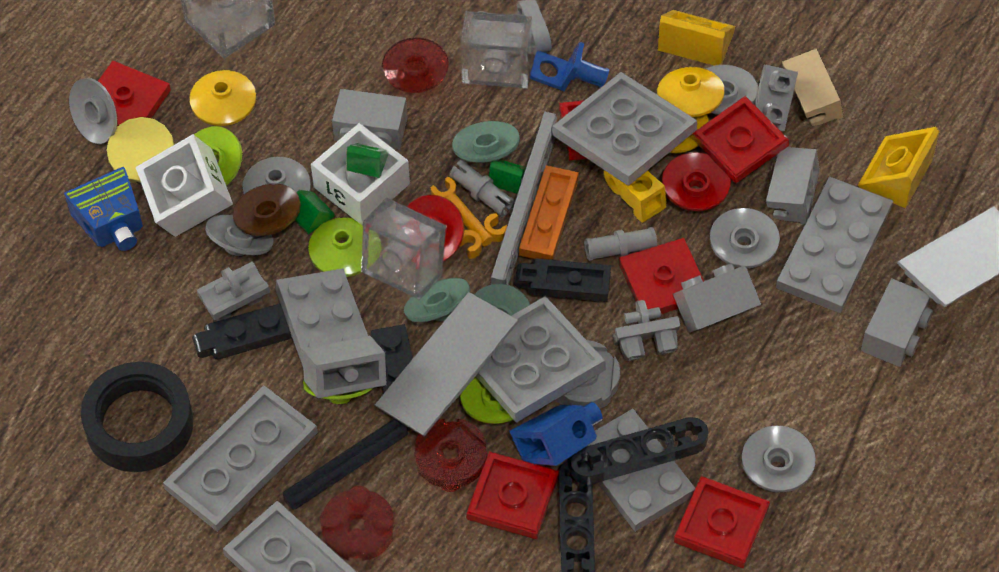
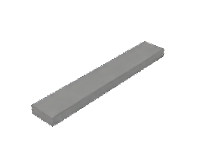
(522, 208)

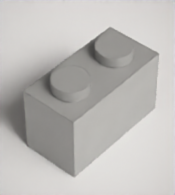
(378, 113)
(716, 298)
(896, 323)
(344, 366)

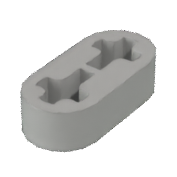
(540, 34)

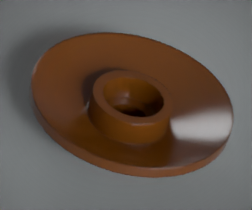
(266, 209)

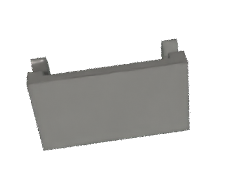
(793, 184)

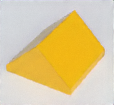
(694, 37)
(900, 165)

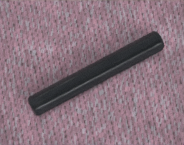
(344, 463)

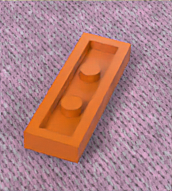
(549, 213)

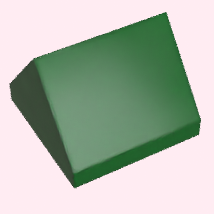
(366, 159)
(507, 175)
(312, 211)

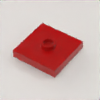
(133, 91)
(740, 139)
(658, 273)
(512, 495)
(722, 522)

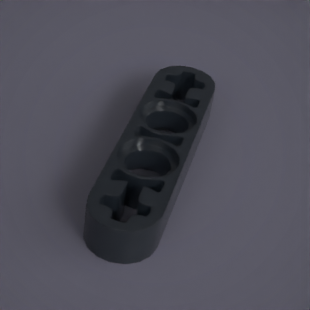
(637, 445)
(574, 526)

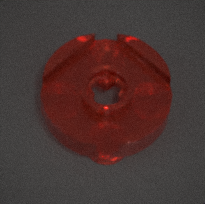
(456, 472)
(357, 504)

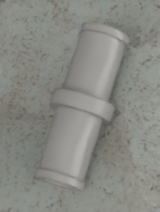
(482, 188)
(620, 243)

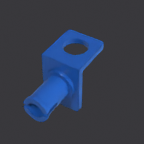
(568, 70)

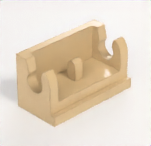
(814, 88)

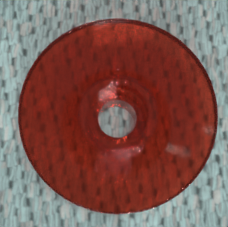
(411, 56)

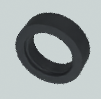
(126, 379)

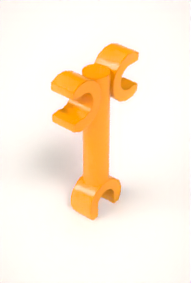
(476, 232)

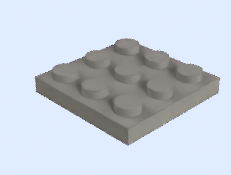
(624, 128)
(539, 361)

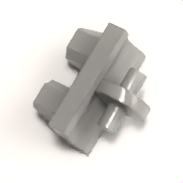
(776, 94)
(233, 291)
(630, 337)

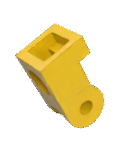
(644, 195)

